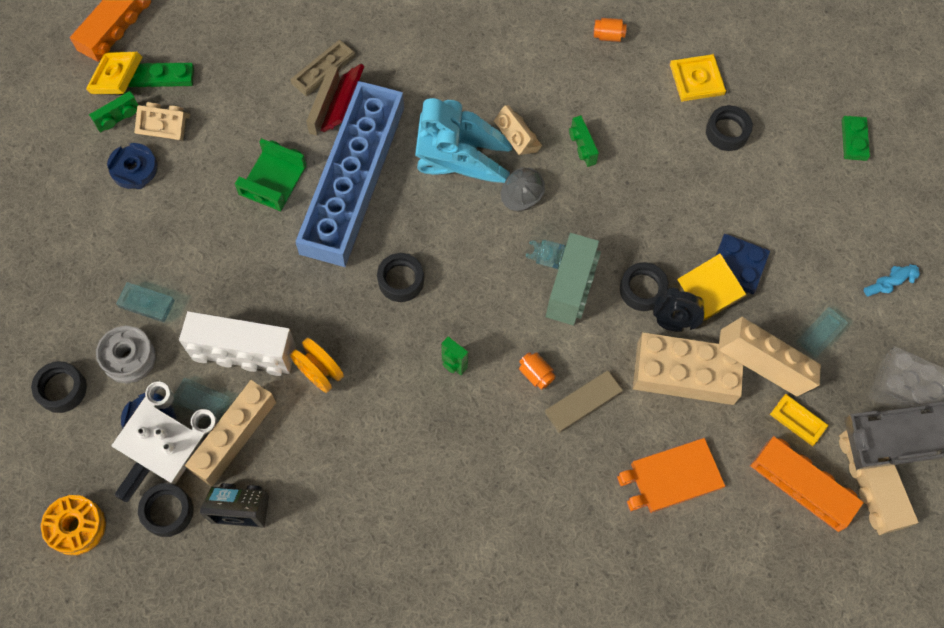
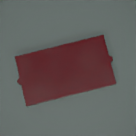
(342, 98)

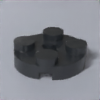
(690, 307)

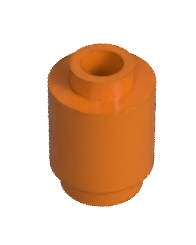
(609, 29)
(537, 370)

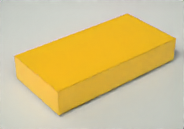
(799, 420)

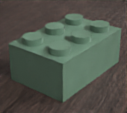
(573, 279)

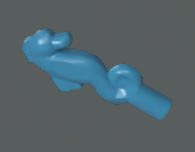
(898, 276)

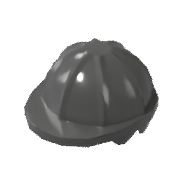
(522, 189)

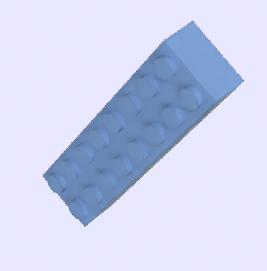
(350, 174)

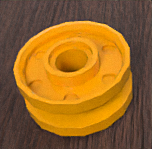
(316, 365)
(59, 517)

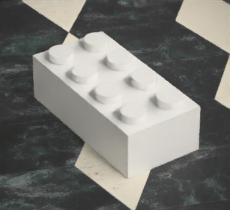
(237, 343)

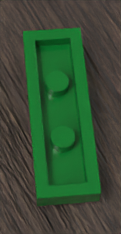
(163, 75)

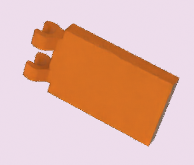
(673, 476)

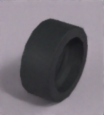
(724, 142)
(395, 260)
(647, 269)
(45, 374)
(147, 501)

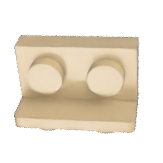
(161, 122)
(517, 132)

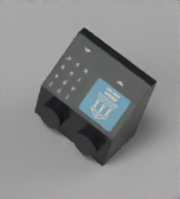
(236, 506)

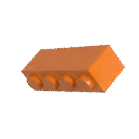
(106, 26)
(807, 484)

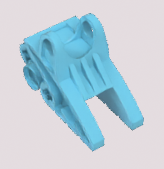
(451, 139)

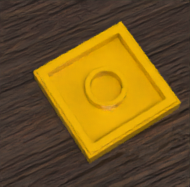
(114, 73)
(697, 77)
(714, 284)

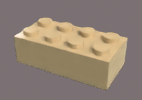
(686, 369)

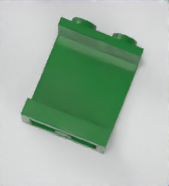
(272, 175)

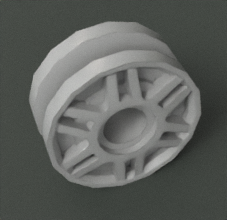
(120, 341)

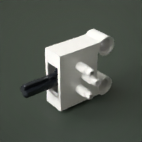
(158, 441)

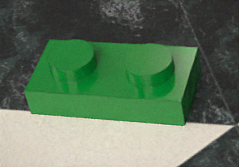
(114, 112)
(855, 138)
(586, 148)
(454, 356)

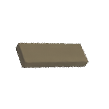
(313, 74)
(323, 100)
(583, 401)

